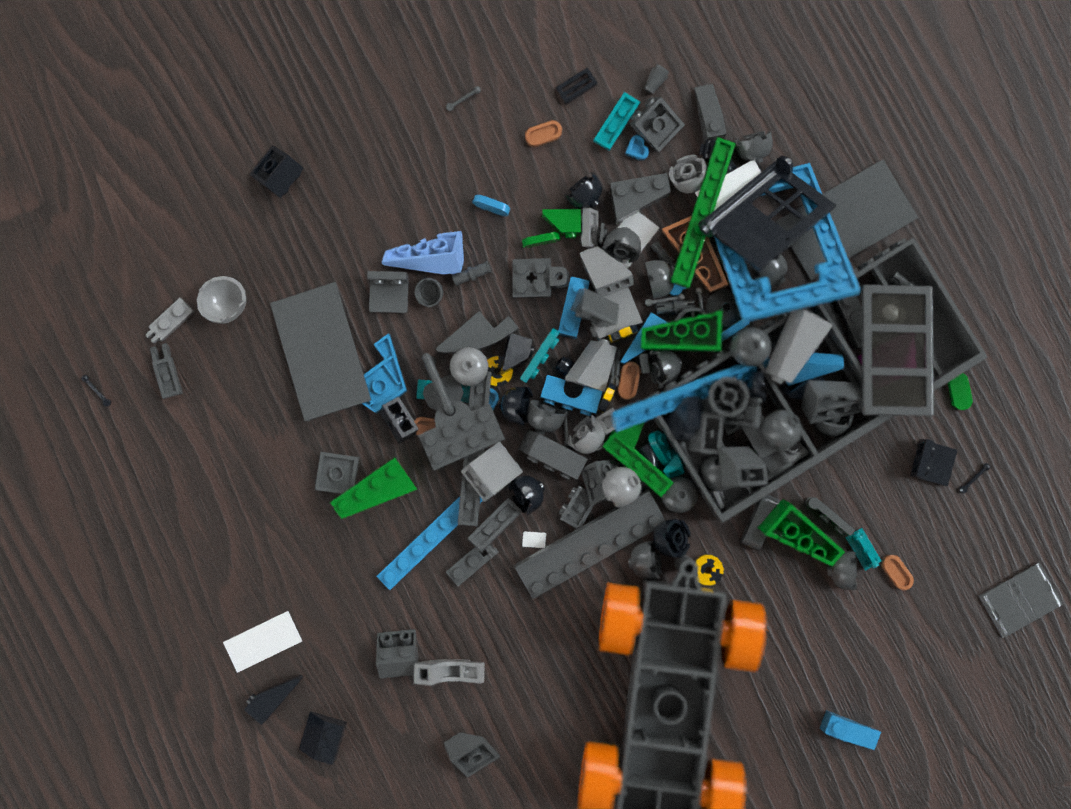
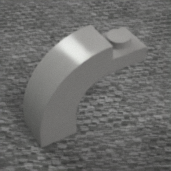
(447, 670)

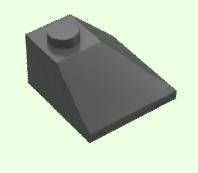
(470, 752)

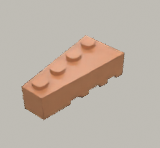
(708, 267)

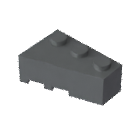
(637, 194)
(831, 400)
(552, 454)

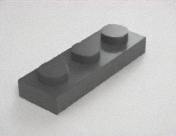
(494, 525)

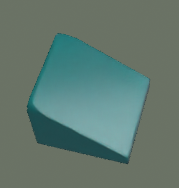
(674, 468)

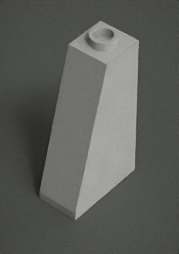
(796, 344)

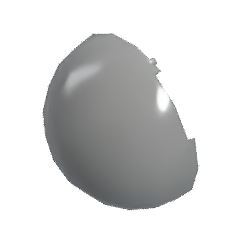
(221, 299)

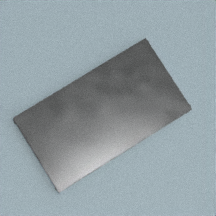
(865, 212)
(320, 351)

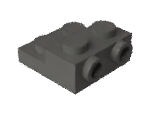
(656, 123)

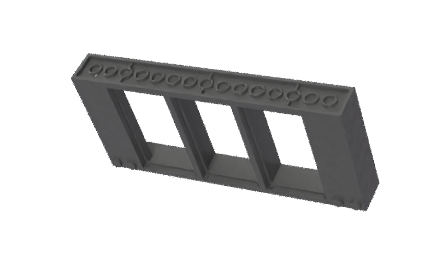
(953, 354)

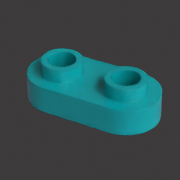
(661, 447)

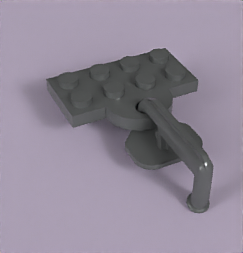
(463, 430)

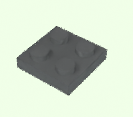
(336, 472)

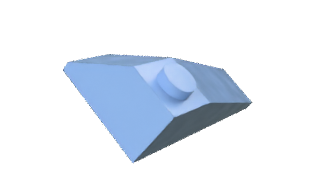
(434, 256)

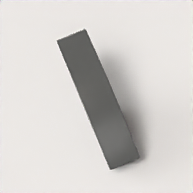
(477, 334)

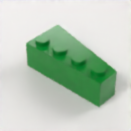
(689, 334)
(376, 488)
(794, 529)

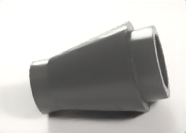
(656, 78)

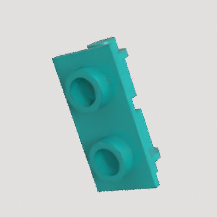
(864, 549)

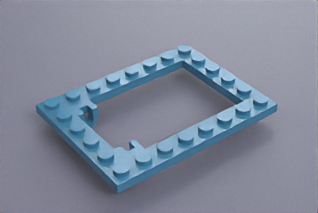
(835, 275)

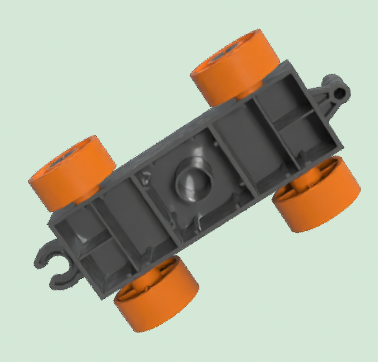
(670, 694)

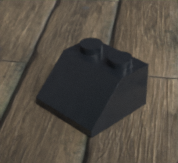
(277, 171)
(322, 737)

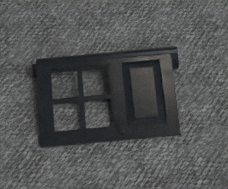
(752, 232)

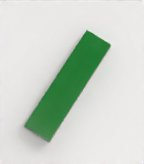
(639, 464)

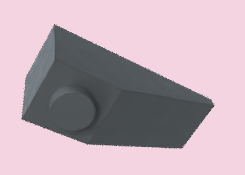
(709, 113)

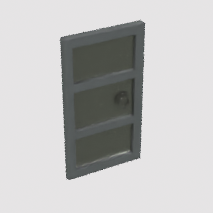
(897, 350)

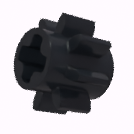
(706, 149)

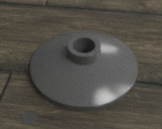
(716, 302)

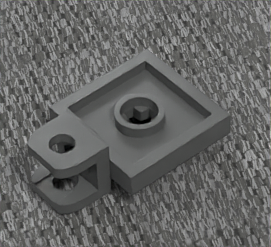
(546, 278)

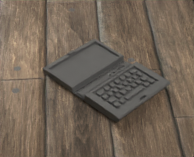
(1020, 600)

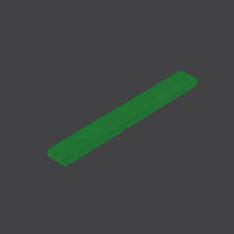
(704, 206)

